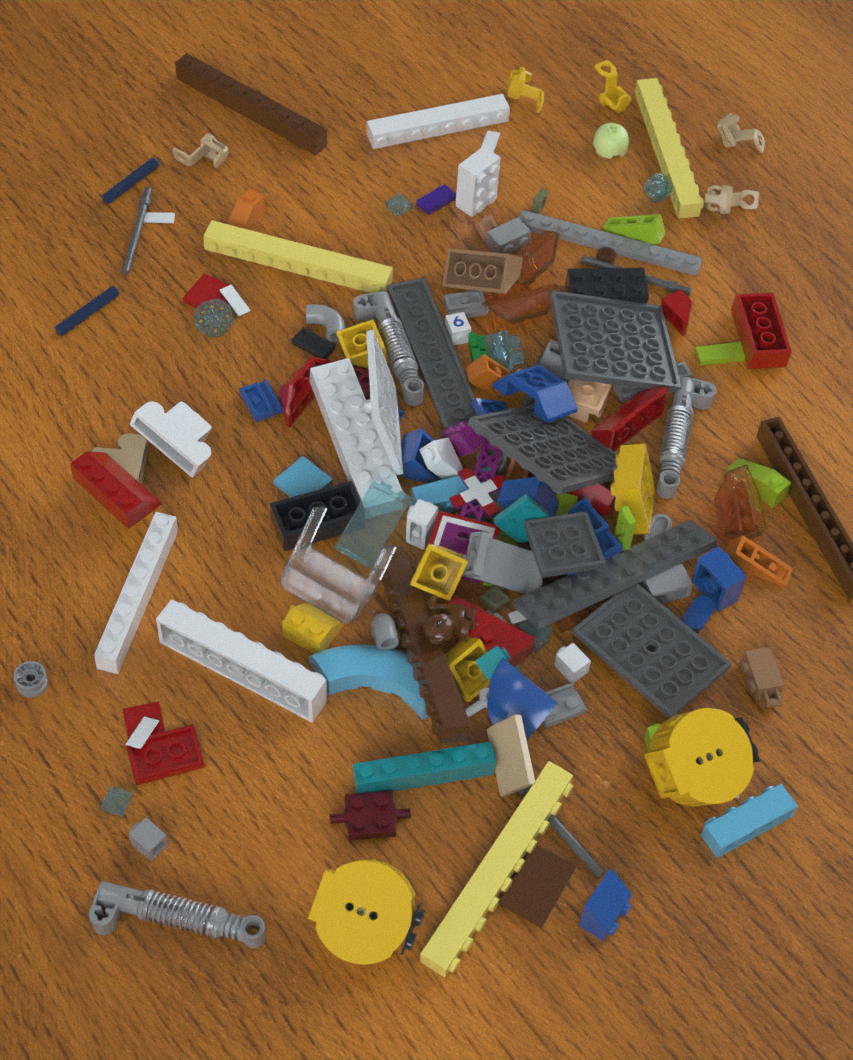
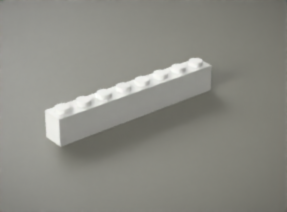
(437, 121)
(136, 593)

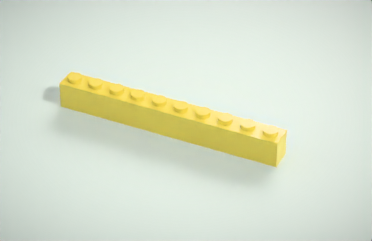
(668, 148)
(297, 258)
(496, 870)

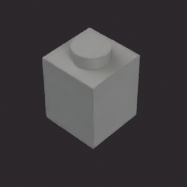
(148, 839)

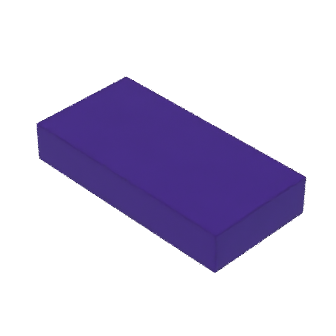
(436, 199)

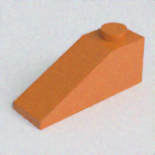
(758, 561)

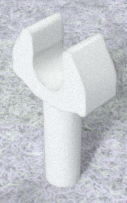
(482, 703)

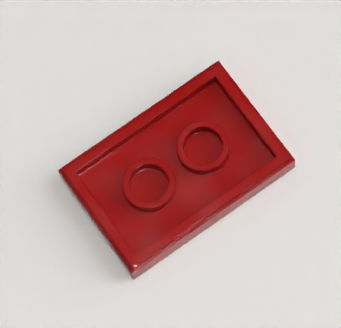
(166, 755)

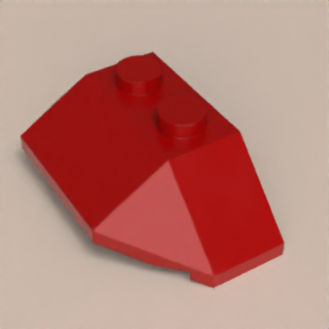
(298, 392)

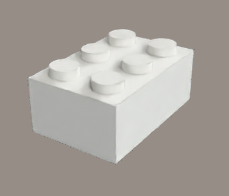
(477, 181)

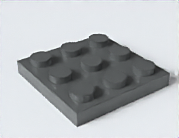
(564, 544)

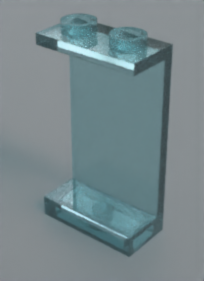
(373, 523)

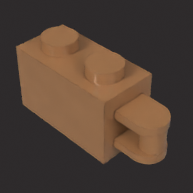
(762, 676)

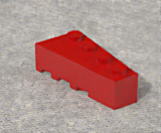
(497, 632)

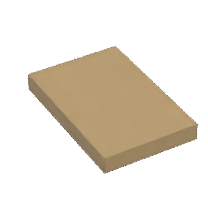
(511, 755)

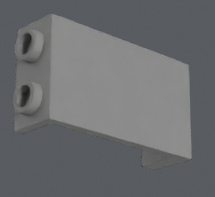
(501, 564)

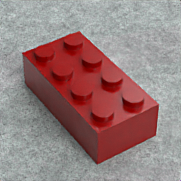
(761, 330)

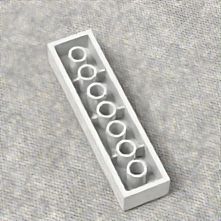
(351, 426)
(242, 660)

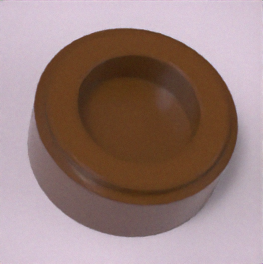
(606, 255)

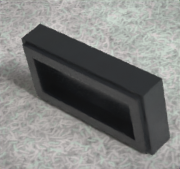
(312, 344)

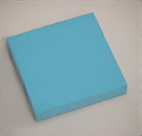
(302, 478)

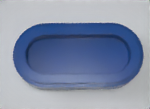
(699, 613)

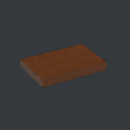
(537, 886)

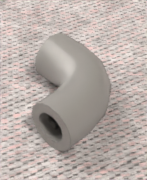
(327, 317)
(384, 631)

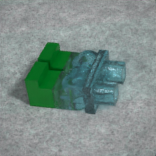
(497, 347)

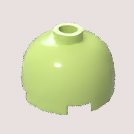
(611, 140)

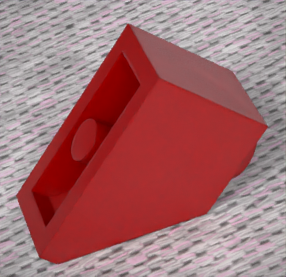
(677, 310)

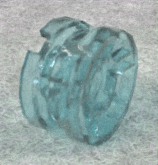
(657, 187)

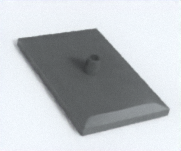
(651, 649)

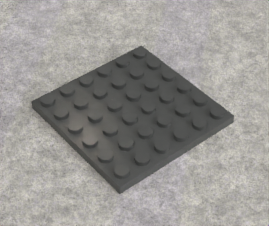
(613, 341)
(552, 451)

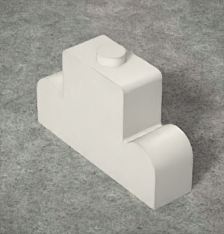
(176, 434)

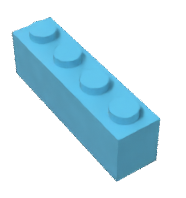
(440, 492)
(748, 820)

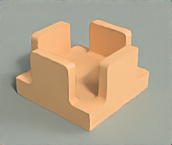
(589, 398)

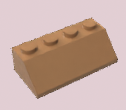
(481, 270)

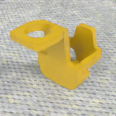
(517, 87)
(612, 92)

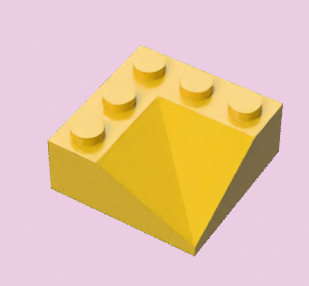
(634, 485)

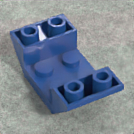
(550, 392)

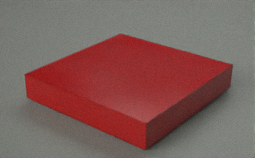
(205, 289)

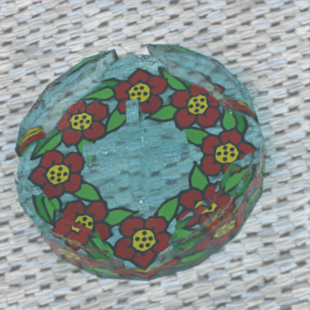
(213, 318)

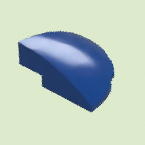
(607, 542)
(516, 695)

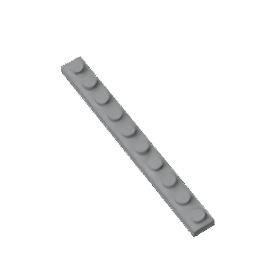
(621, 245)

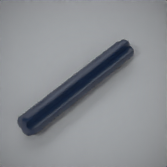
(130, 180)
(86, 311)

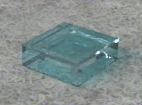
(398, 204)
(116, 801)

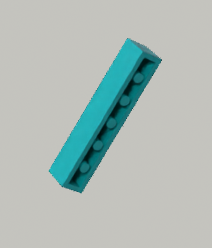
(424, 768)

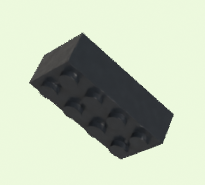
(610, 283)
(292, 513)

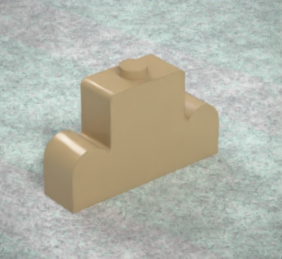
(130, 455)

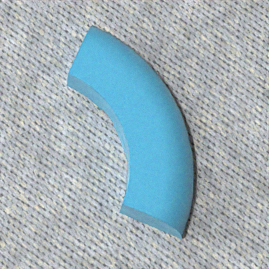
(370, 667)

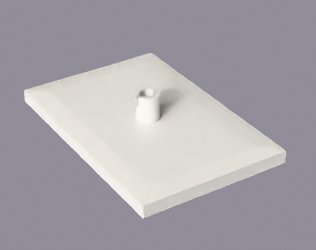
(384, 402)

